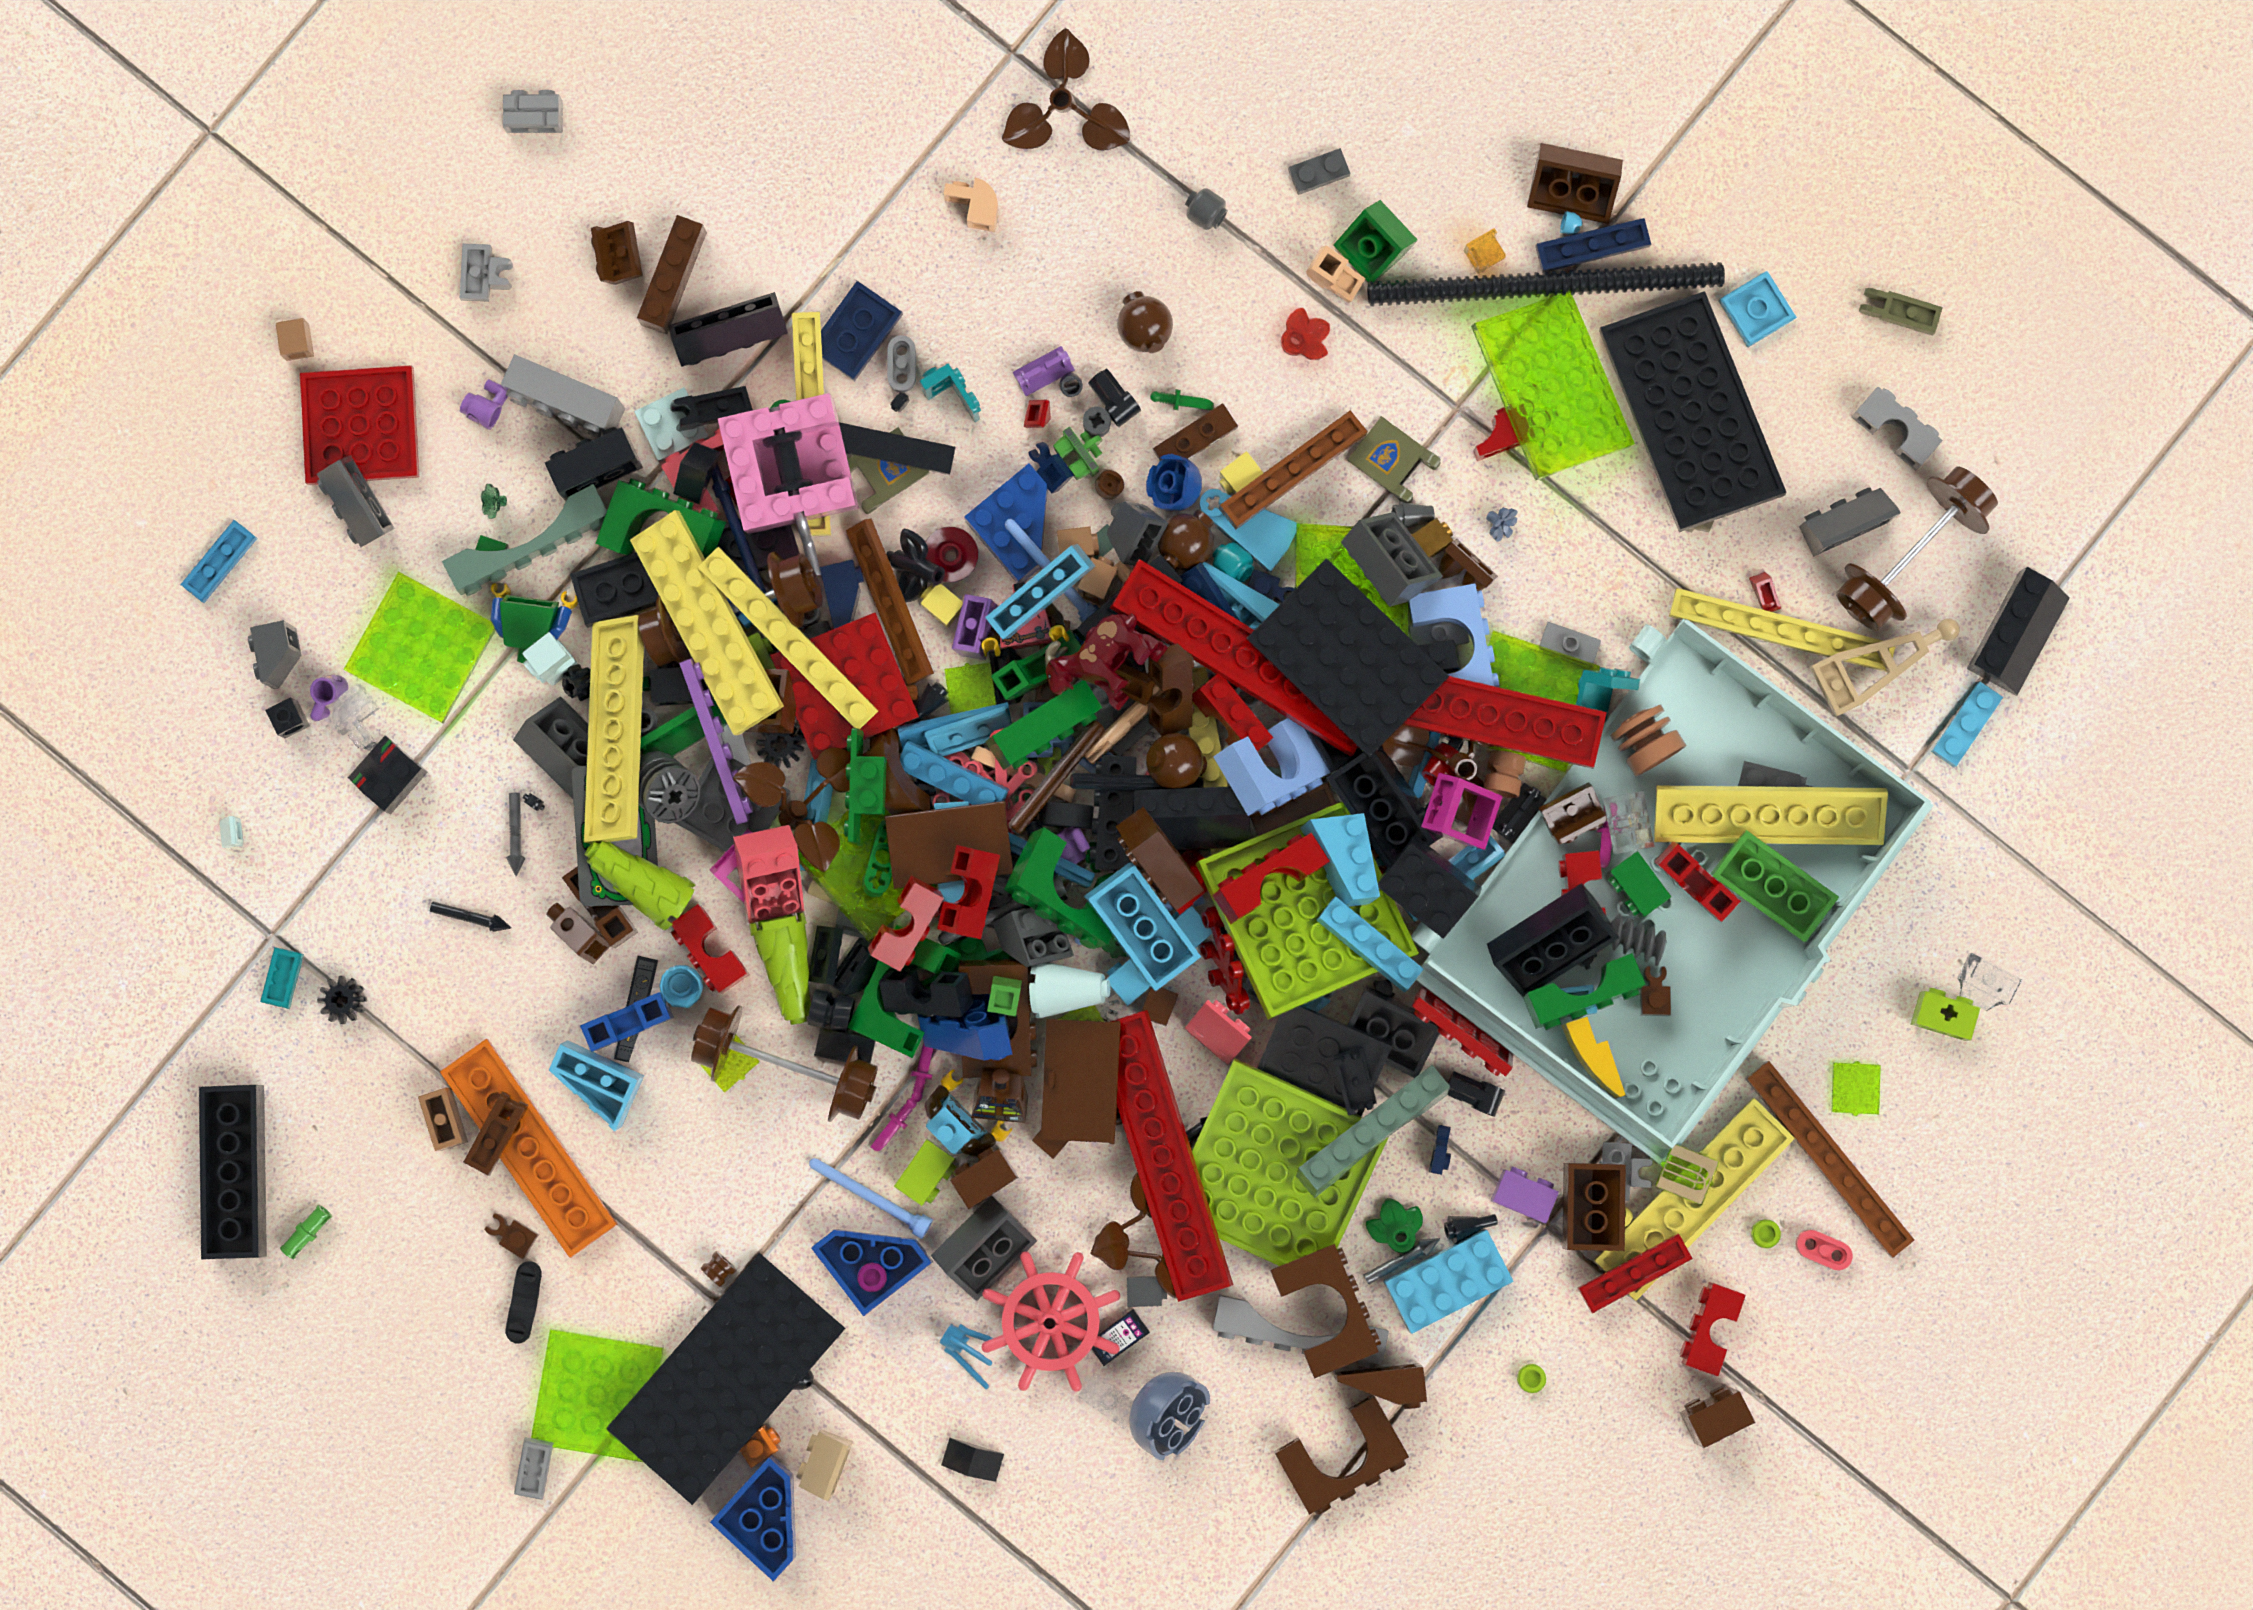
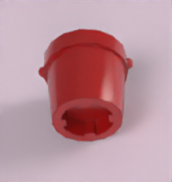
(1438, 766)

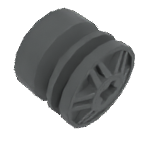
(666, 787)

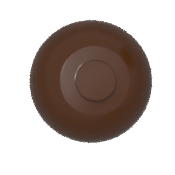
(1144, 323)
(1187, 540)
(1175, 761)

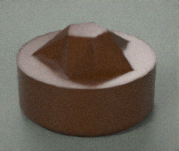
(1109, 484)

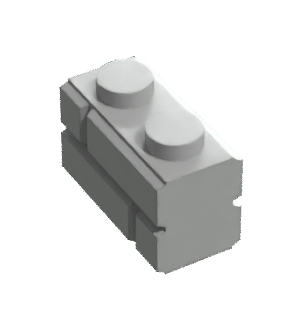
(532, 112)

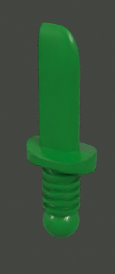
(1182, 400)

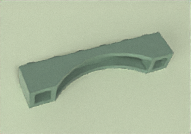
(474, 568)
(1370, 1131)

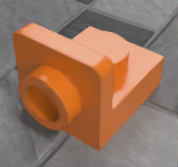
(761, 1445)

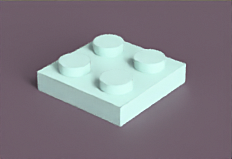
(660, 427)

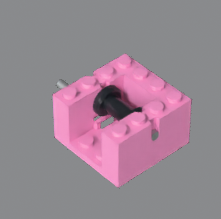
(789, 466)

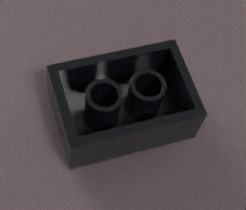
(593, 462)
(1429, 886)
(1398, 1025)

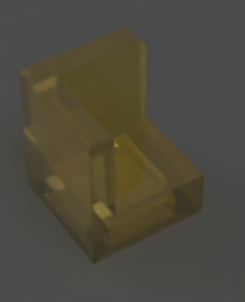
(1484, 251)

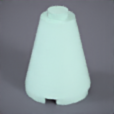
(1065, 989)

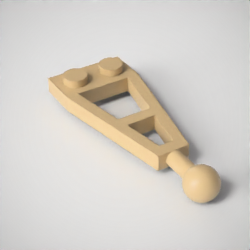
(1837, 685)

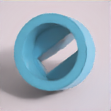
(1570, 223)

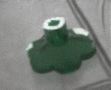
(492, 501)

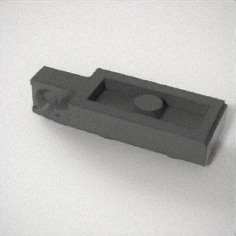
(1765, 776)

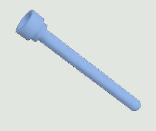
(1085, 609)
(917, 1223)

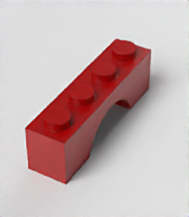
(1298, 860)

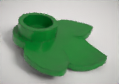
(1395, 1221)

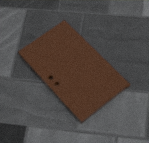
(926, 841)
(1084, 1069)

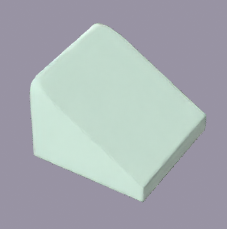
(231, 832)

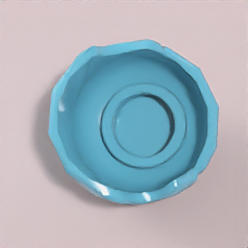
(681, 986)

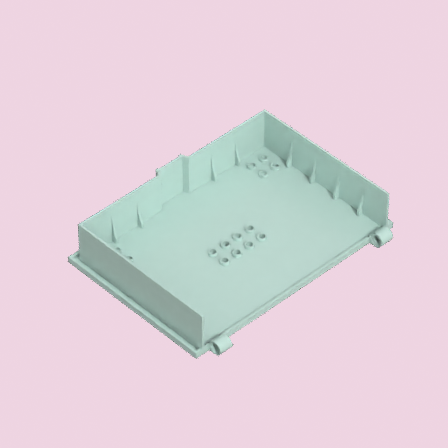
(1722, 975)

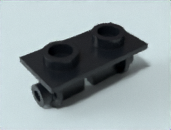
(1519, 813)

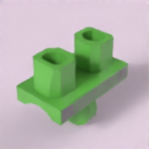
(1085, 464)

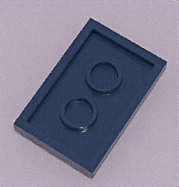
(857, 330)

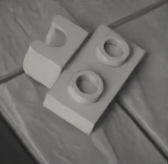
(481, 272)
(1622, 1154)

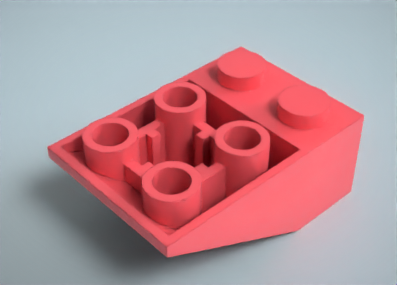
(769, 873)
(1218, 1031)

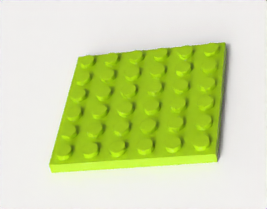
(1281, 942)
(1251, 1160)

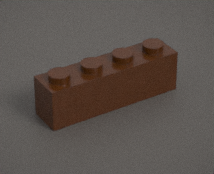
(672, 274)

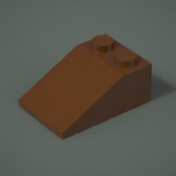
(1396, 1384)

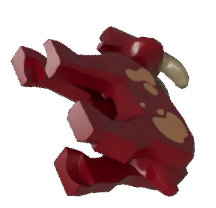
(1101, 656)

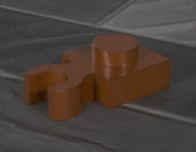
(1655, 998)
(516, 1237)

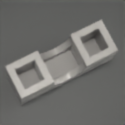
(1918, 439)

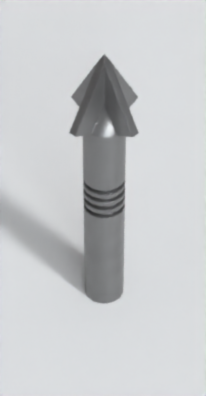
(515, 858)
(1424, 1246)

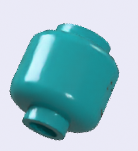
(1233, 561)

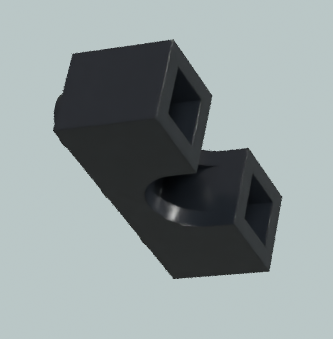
(905, 994)

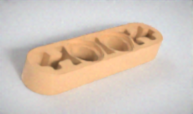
(987, 759)

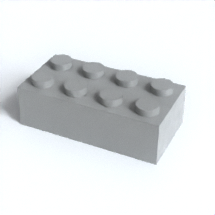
(561, 396)

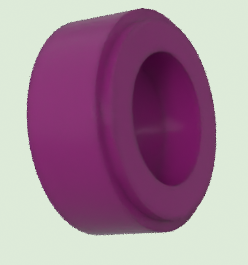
(872, 1277)

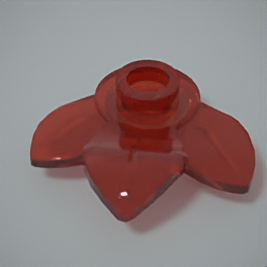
(1308, 333)

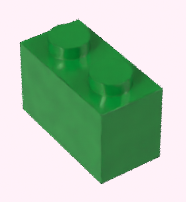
(1638, 885)

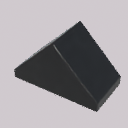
(695, 472)
(972, 1460)

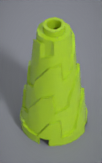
(650, 888)
(784, 953)

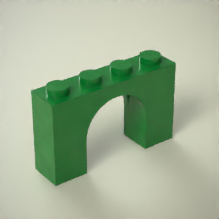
(634, 505)
(1034, 886)
(884, 1026)

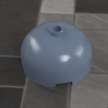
(1159, 1404)

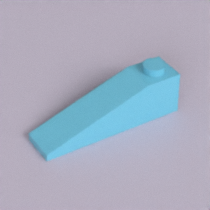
(1247, 603)

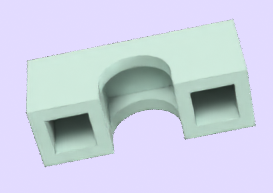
(548, 659)

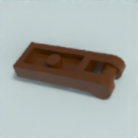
(495, 1134)

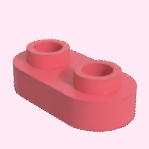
(1823, 1250)

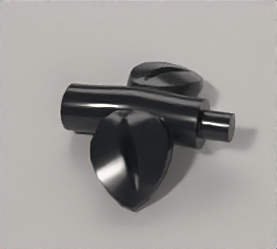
(914, 566)

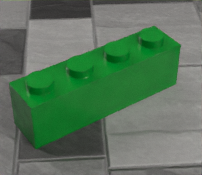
(1043, 725)

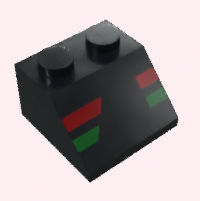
(387, 775)

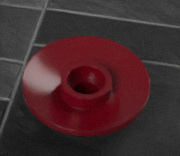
(959, 542)

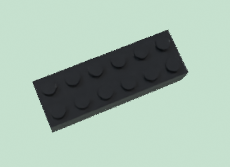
(232, 1172)

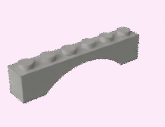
(1239, 1318)

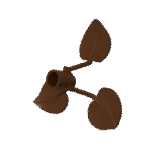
(1028, 126)
(1408, 749)
(763, 786)
(1113, 1243)

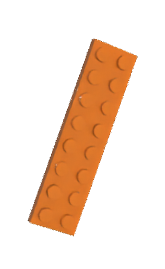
(533, 1152)

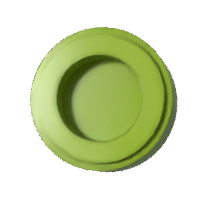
(1765, 1233)
(1531, 1378)

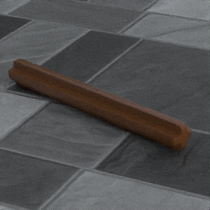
(1056, 777)

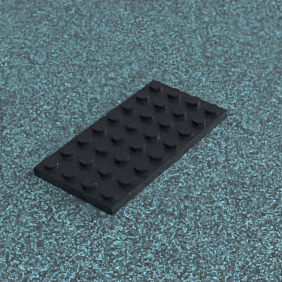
(1692, 411)
(725, 1379)

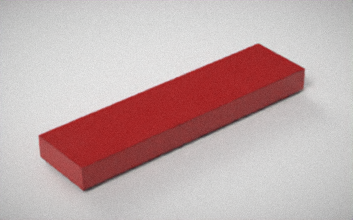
(1635, 1273)

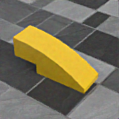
(1593, 1057)

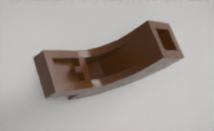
(901, 793)

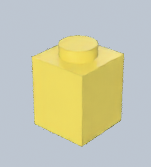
(1239, 474)
(941, 604)

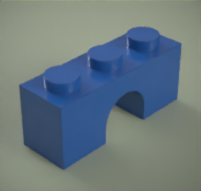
(626, 1022)

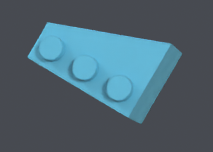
(1350, 856)
(597, 1081)

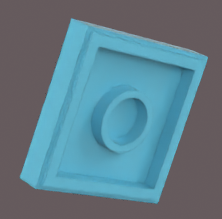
(1757, 309)

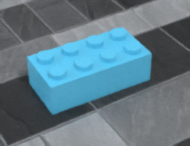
(1142, 926)
(1448, 1281)

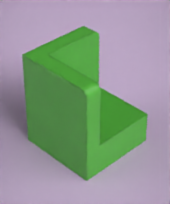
(1004, 996)

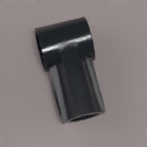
(1117, 402)
(1480, 1095)

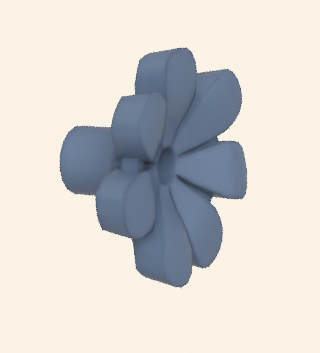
(1502, 522)

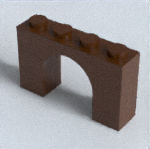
(981, 978)
(1355, 1338)
(1382, 1453)

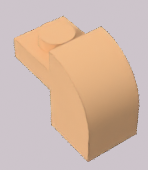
(981, 200)
(1331, 272)

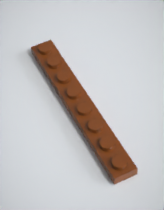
(1830, 1159)

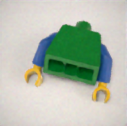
(527, 620)

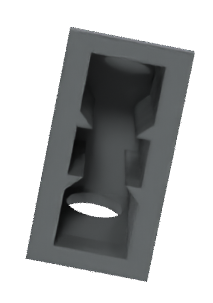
(1135, 531)

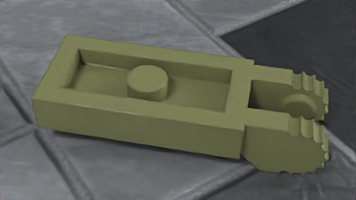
(1903, 311)

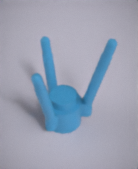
(955, 1340)

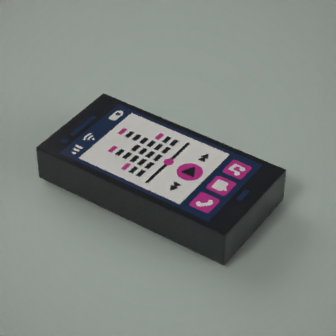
(1123, 1332)

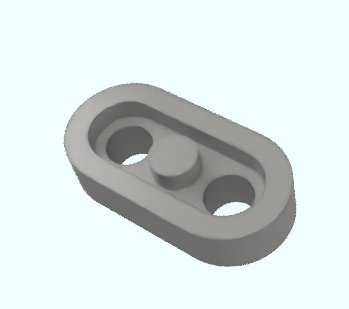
(901, 365)

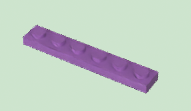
(712, 729)

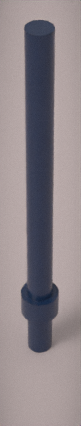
(722, 491)

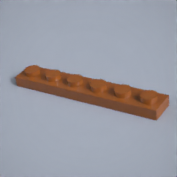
(1292, 470)
(889, 601)

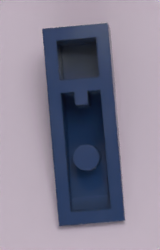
(842, 590)

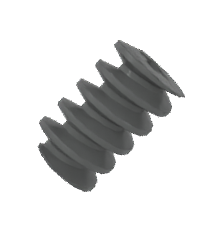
(1639, 939)

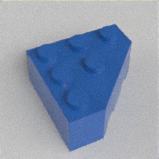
(1018, 499)
(973, 1035)
(848, 1251)
(763, 1518)

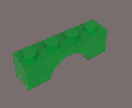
(1551, 1004)

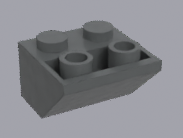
(275, 650)
(1031, 938)

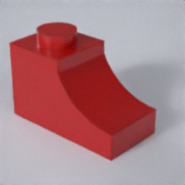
(1502, 437)

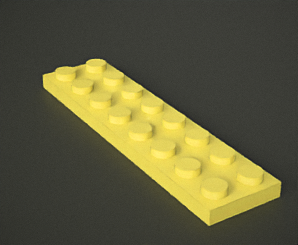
(706, 623)
(614, 731)
(1770, 814)
(1744, 1152)

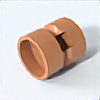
(1504, 773)

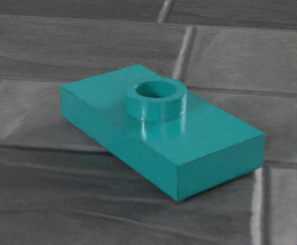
(282, 978)

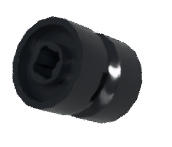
(831, 1011)

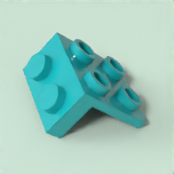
(938, 380)
(1597, 687)

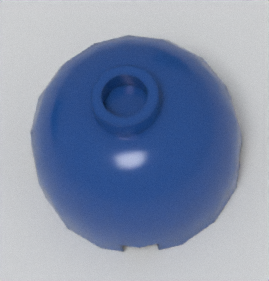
(1174, 483)

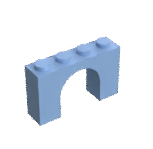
(1462, 607)
(1259, 787)

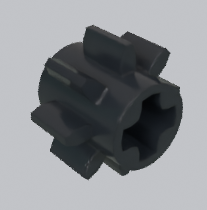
(577, 682)

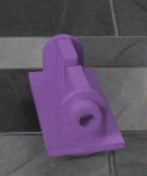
(1043, 371)

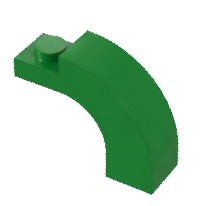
(1029, 673)

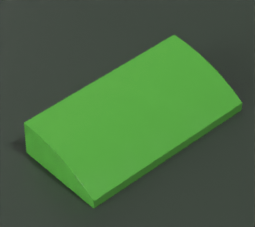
(1774, 885)

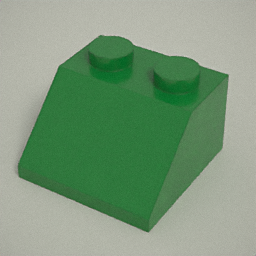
(1375, 241)

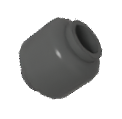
(1206, 209)

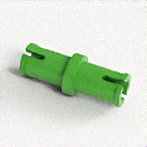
(306, 1232)

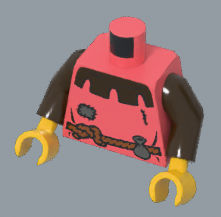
(1042, 629)

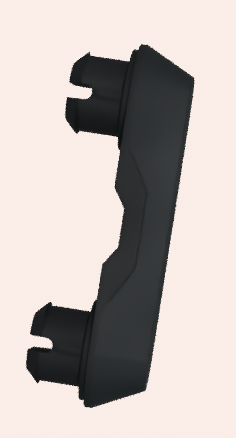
(523, 1302)

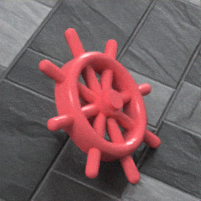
(1050, 1321)

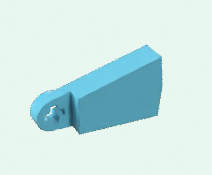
(1263, 536)

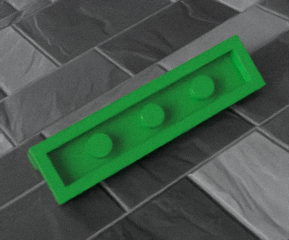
(678, 733)

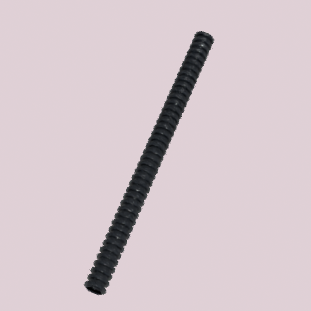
(1546, 284)

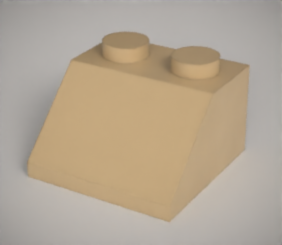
(824, 1464)

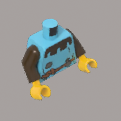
(954, 1124)

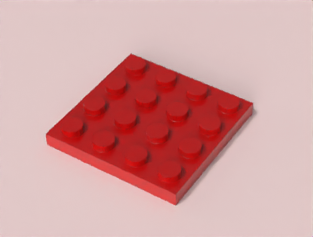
(362, 416)
(869, 664)
(1454, 1025)

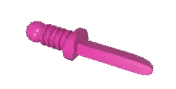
(1605, 844)
(922, 1073)
(896, 1122)

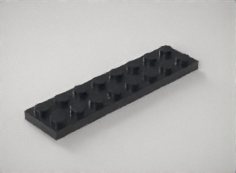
(625, 587)

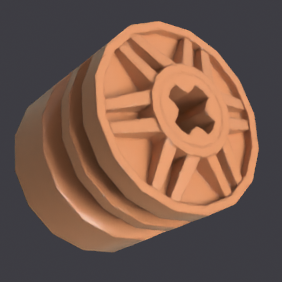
(1648, 740)

